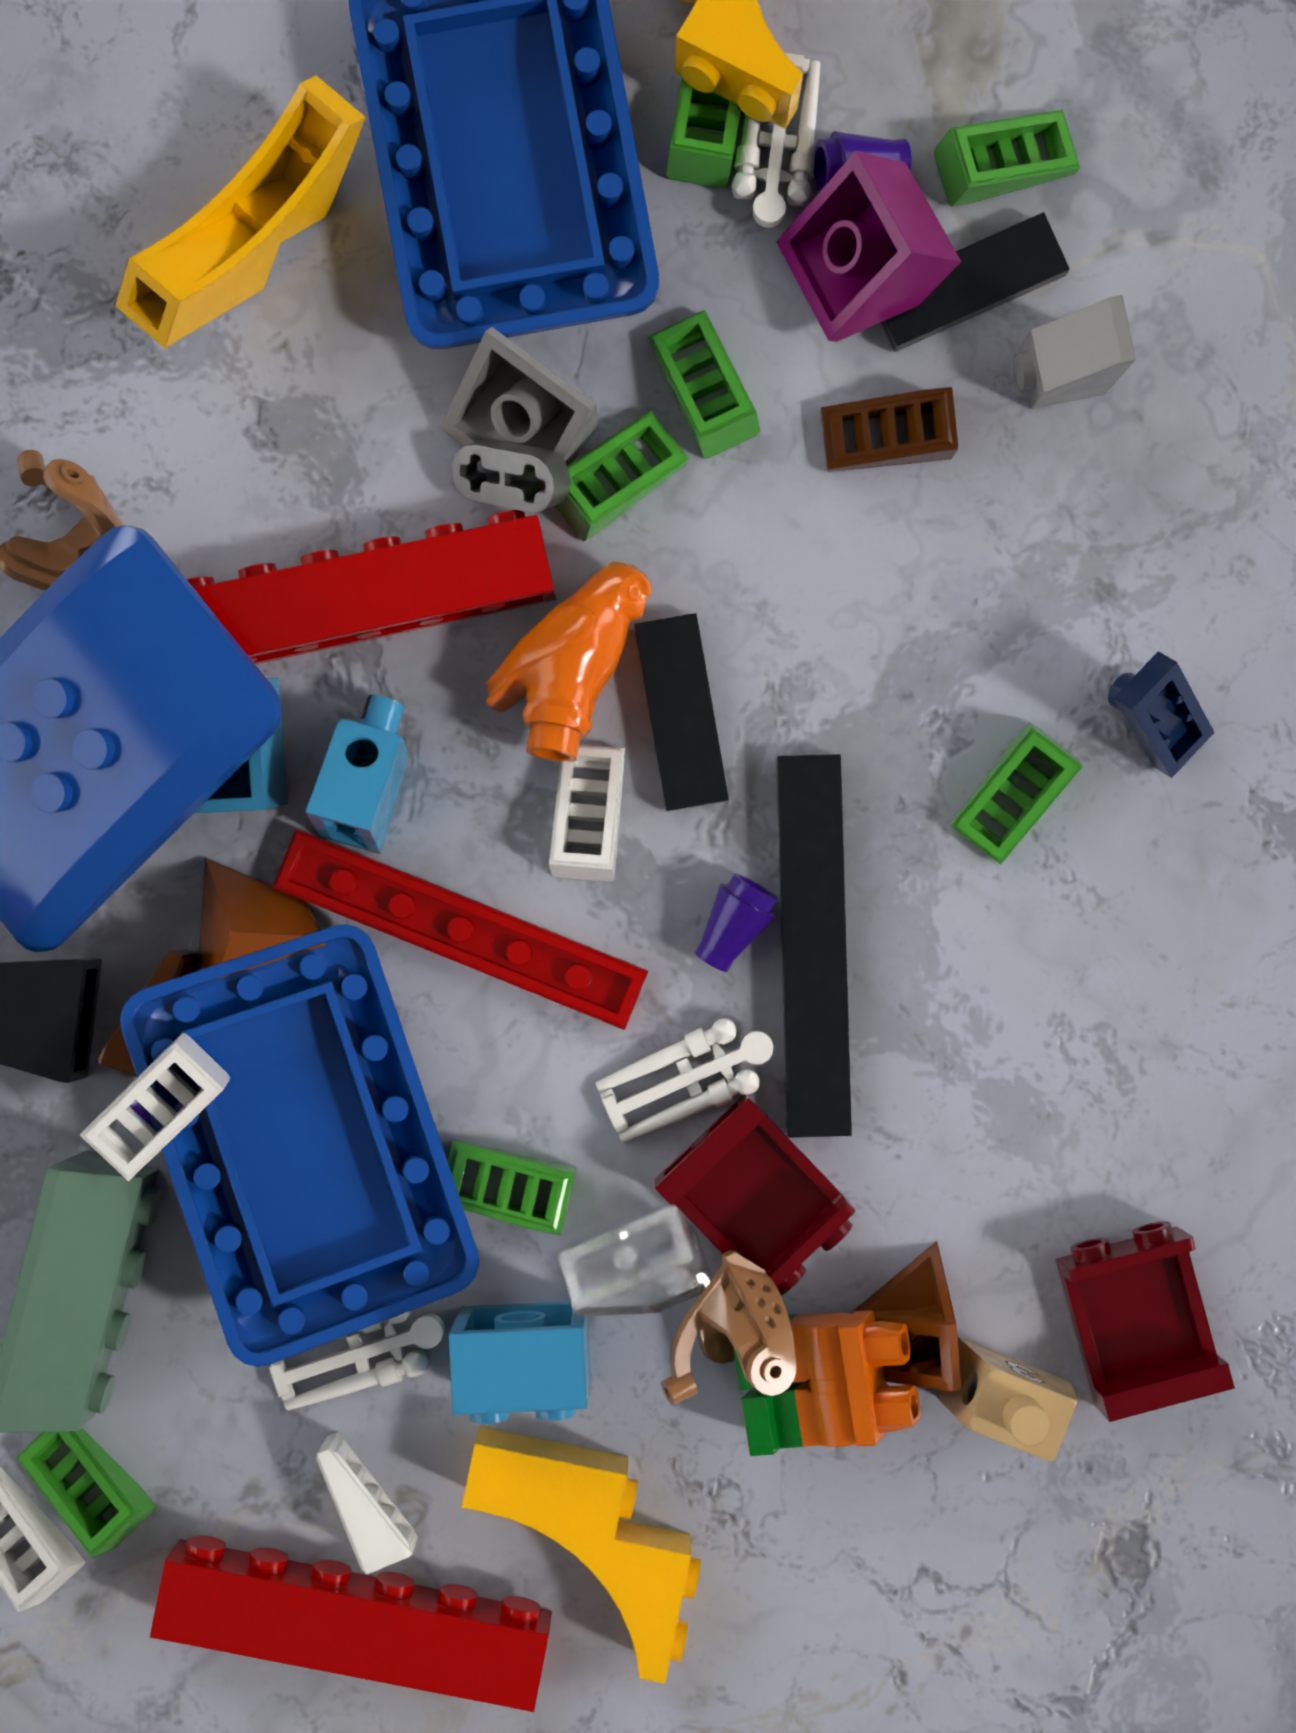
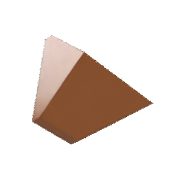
(247, 916)
(923, 1303)

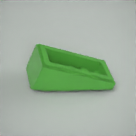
(698, 154)
(967, 167)
(722, 420)
(579, 512)
(1050, 787)
(500, 1209)
(67, 1499)

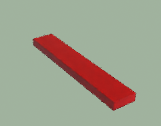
(460, 929)

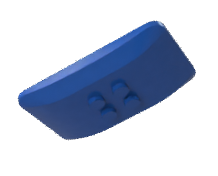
(505, 165)
(113, 729)
(319, 1161)

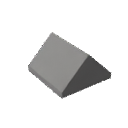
(518, 402)

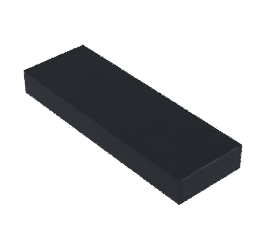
(987, 277)
(681, 712)

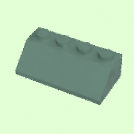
(74, 1294)

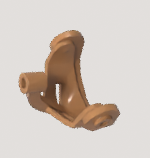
(44, 562)
(741, 1312)

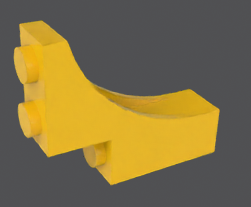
(733, 53)
(234, 239)
(577, 1502)

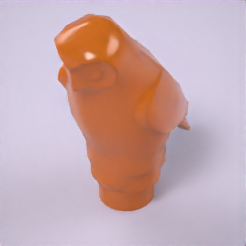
(570, 660)

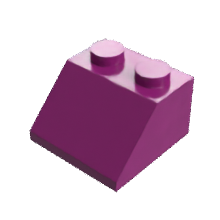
(867, 246)

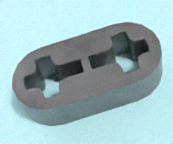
(511, 462)

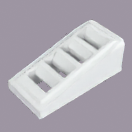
(588, 865)
(194, 1063)
(369, 1516)
(46, 1544)

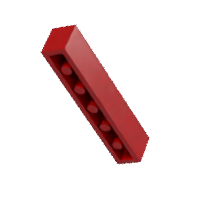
(384, 588)
(352, 1622)

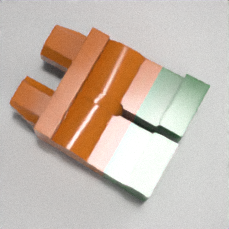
(836, 1388)

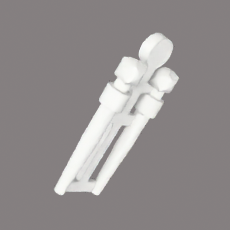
(770, 206)
(755, 1048)
(424, 1332)

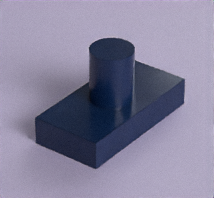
(1162, 713)

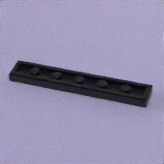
(813, 946)

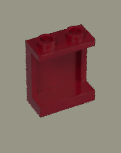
(757, 1194)
(1141, 1322)

